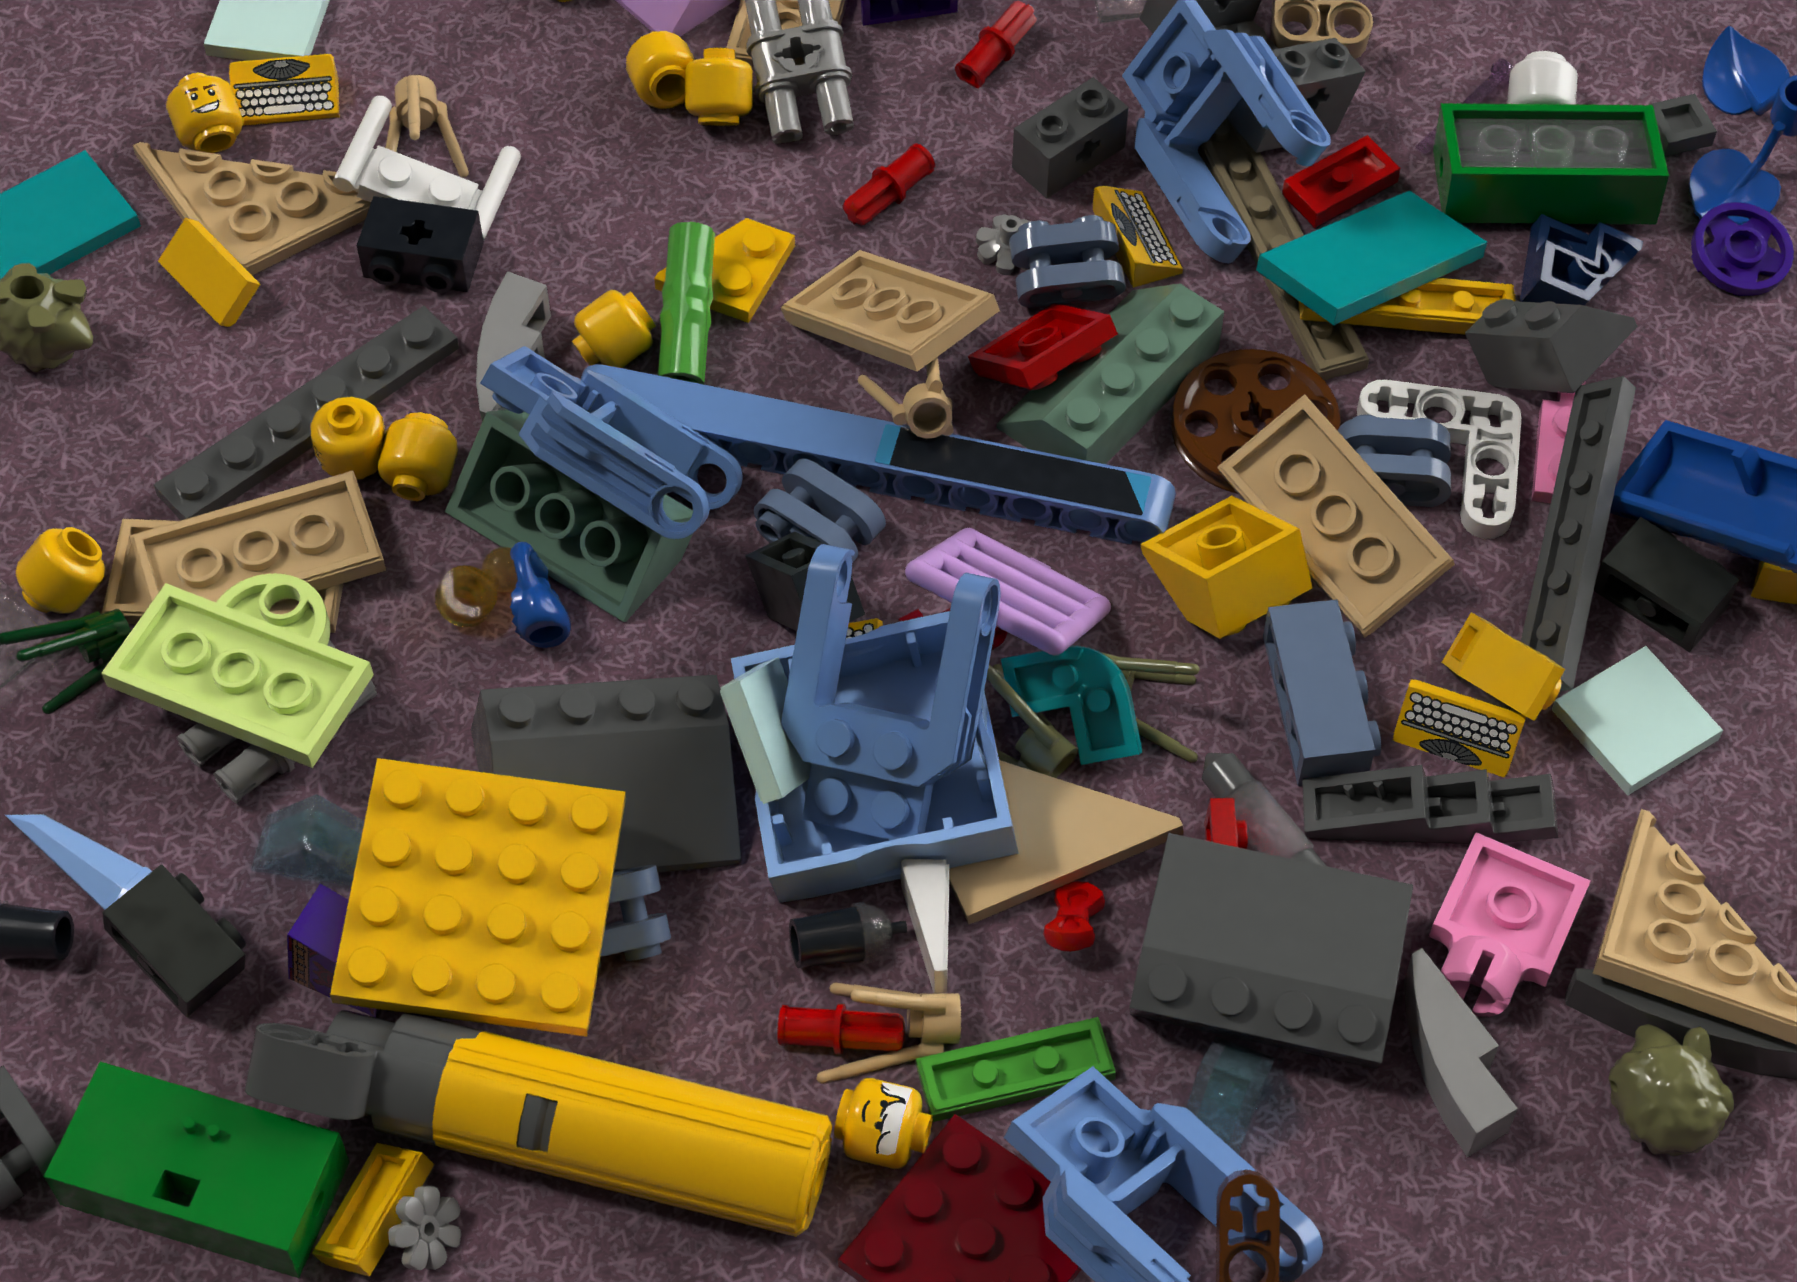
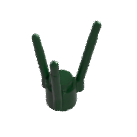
(94, 634)

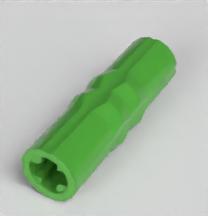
(686, 302)

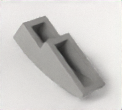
(513, 321)
(1455, 1058)

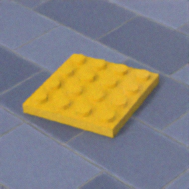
(479, 897)

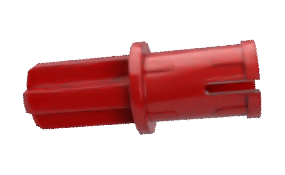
(996, 44)
(889, 184)
(840, 1028)

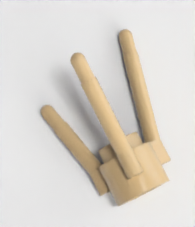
(417, 110)
(923, 407)
(930, 1017)

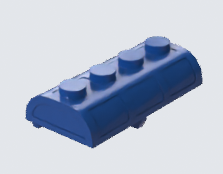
(1714, 493)

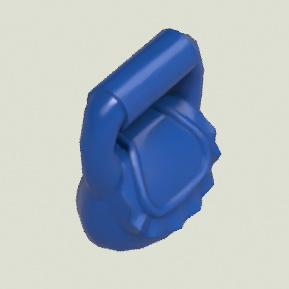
(535, 606)

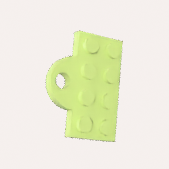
(244, 666)

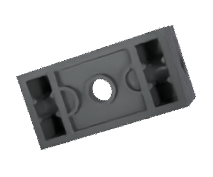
(1319, 69)

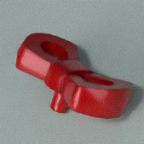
(1075, 906)

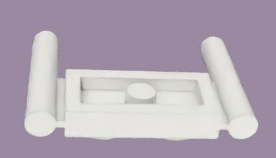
(396, 176)

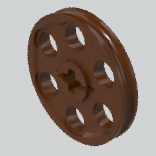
(1230, 411)

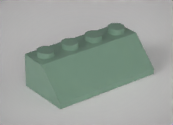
(1110, 397)
(574, 531)

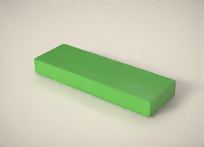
(1012, 1068)

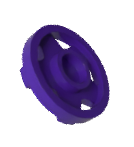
(1741, 249)

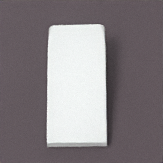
(927, 899)

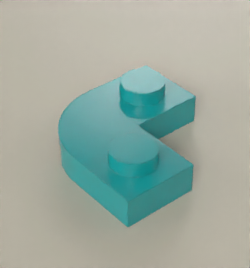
(1091, 688)

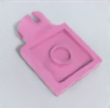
(1504, 921)

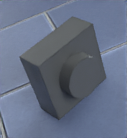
(1683, 125)

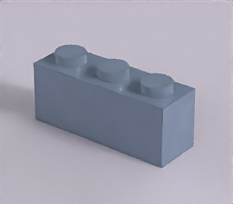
(1320, 690)

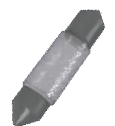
(1268, 824)

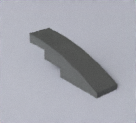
(1429, 809)
(1730, 1043)

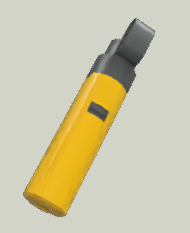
(553, 1113)

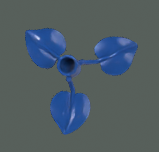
(1734, 80)

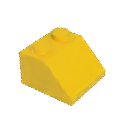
(1229, 565)

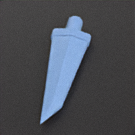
(89, 864)

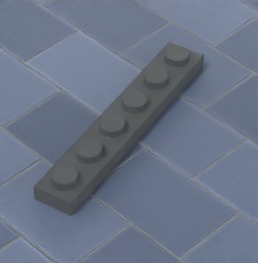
(284, 429)
(1578, 523)

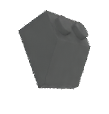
(1545, 343)

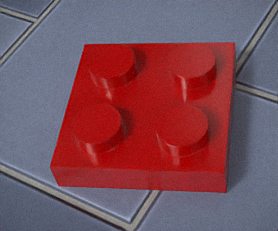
(1043, 346)

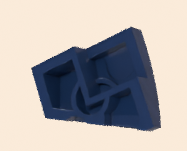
(1573, 265)

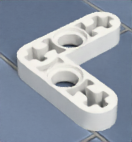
(1479, 437)

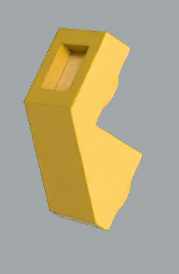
(1504, 667)

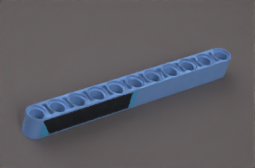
(897, 463)

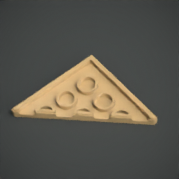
(253, 209)
(1059, 839)
(1687, 947)

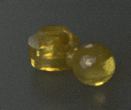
(476, 587)

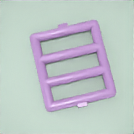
(1034, 599)

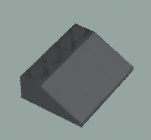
(643, 737)
(1272, 950)

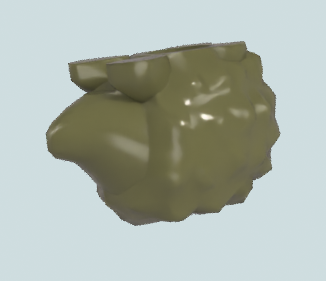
(41, 318)
(1670, 1091)

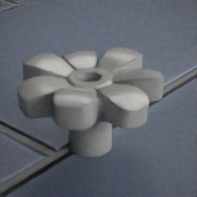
(995, 242)
(425, 1228)

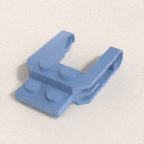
(1188, 85)
(611, 440)
(871, 764)
(1113, 1158)

